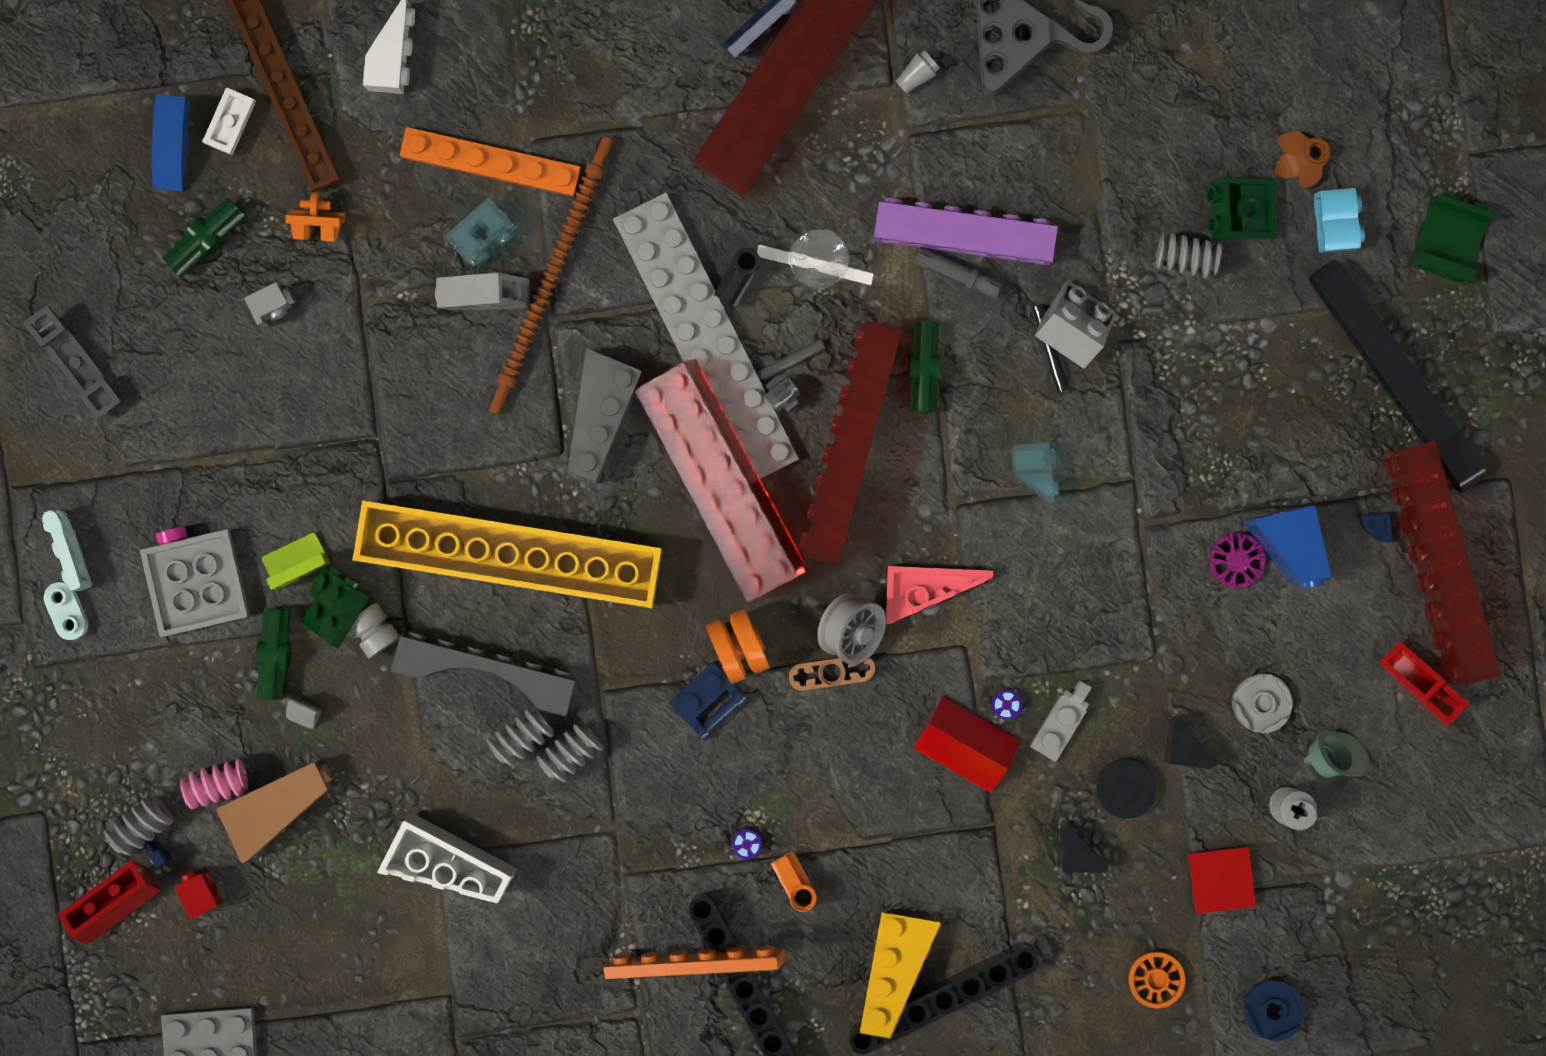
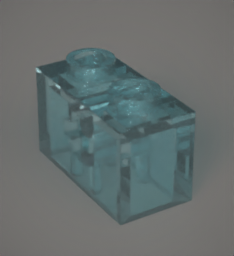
(485, 217)

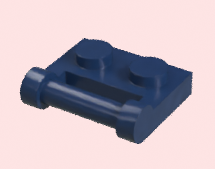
(701, 693)

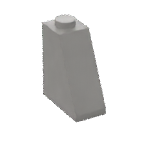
(482, 292)

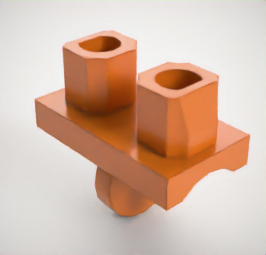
(327, 220)

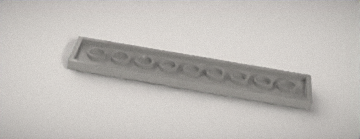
(703, 328)

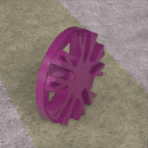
(1237, 560)

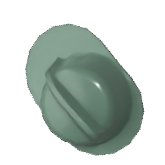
(1337, 755)

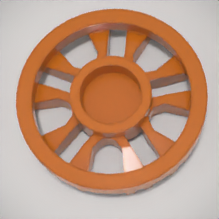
(1156, 979)

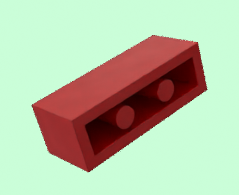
(109, 902)

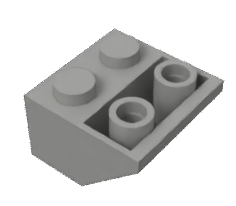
(1076, 324)

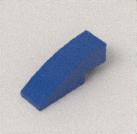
(170, 142)

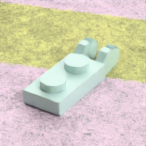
(67, 550)

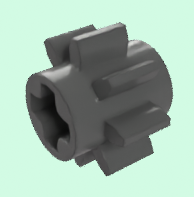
(782, 394)

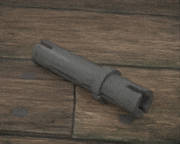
(963, 275)

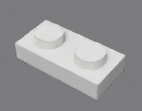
(229, 121)

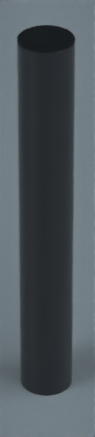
(1051, 354)

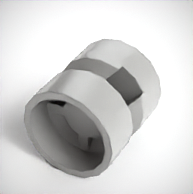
(373, 631)

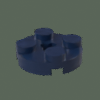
(1289, 1015)

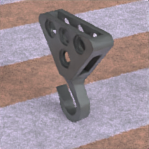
(1043, 31)

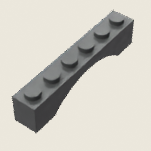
(546, 690)

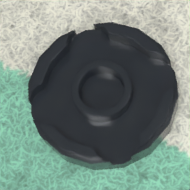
(1125, 788)

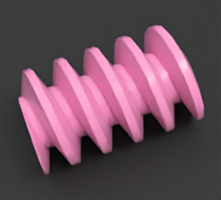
(215, 785)

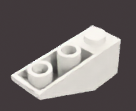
(386, 59)

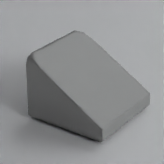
(302, 712)

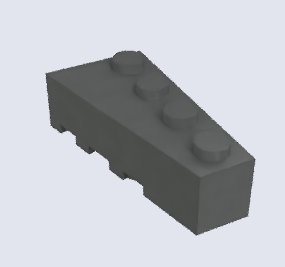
(601, 410)

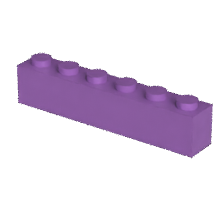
(965, 233)

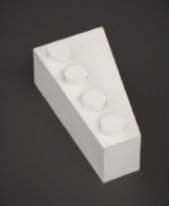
(445, 861)

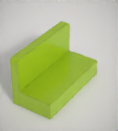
(295, 561)

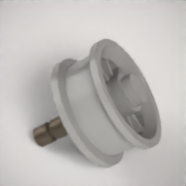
(850, 627)

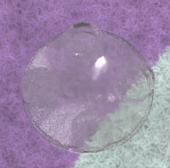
(819, 258)

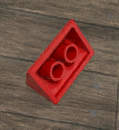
(967, 744)

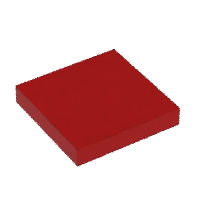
(1221, 879)

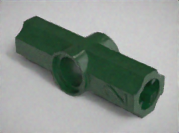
(204, 237)
(924, 367)
(273, 654)

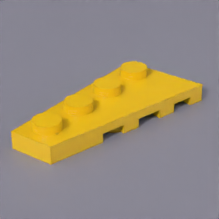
(897, 960)

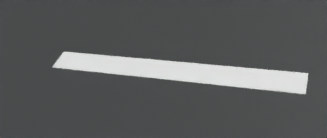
(783, 256)

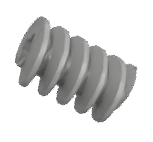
(1189, 254)
(521, 737)
(570, 753)
(1305, 808)
(140, 827)

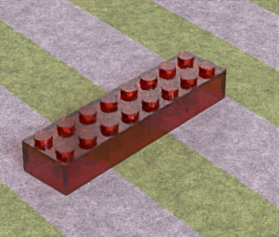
(779, 91)
(851, 443)
(721, 479)
(1441, 564)

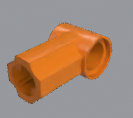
(793, 879)

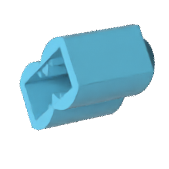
(1338, 220)

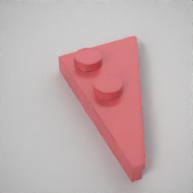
(918, 588)

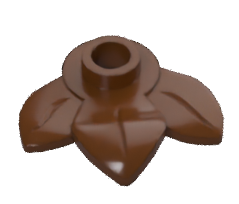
(1297, 158)

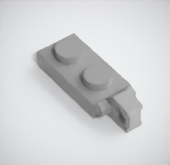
(1061, 722)

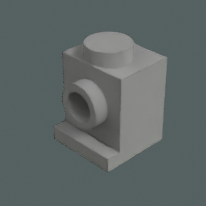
(270, 303)

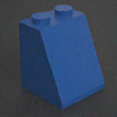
(1293, 544)

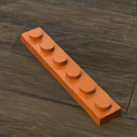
(490, 162)
(704, 962)

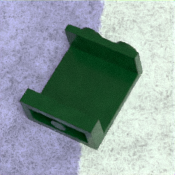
(1451, 238)

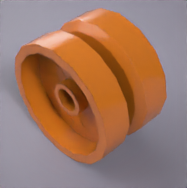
(737, 646)

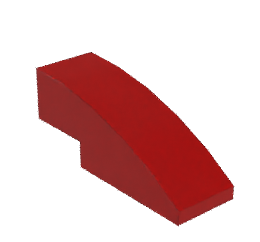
(1424, 684)

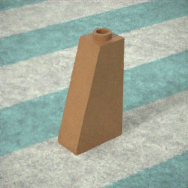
(268, 811)

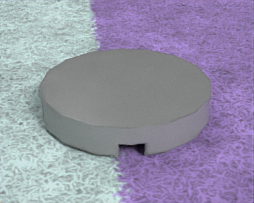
(1262, 703)

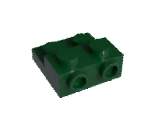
(1242, 209)
(335, 606)

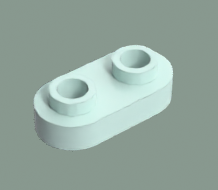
(67, 609)

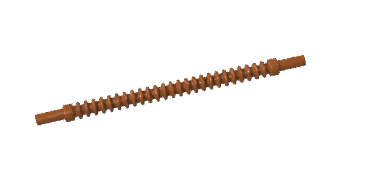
(594, 172)

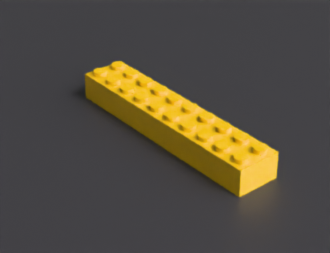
(507, 554)

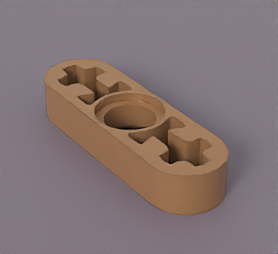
(810, 683)

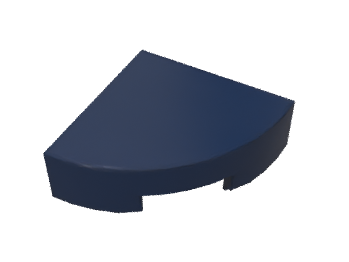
(1378, 526)
(157, 852)

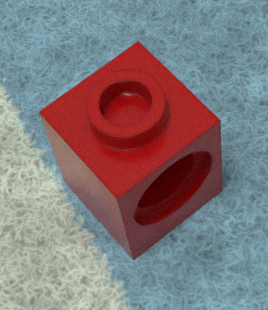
(198, 893)

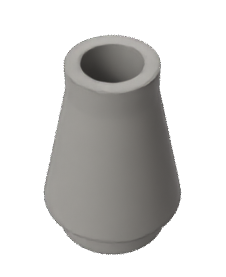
(917, 72)

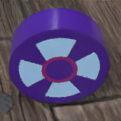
(1006, 704)
(746, 843)

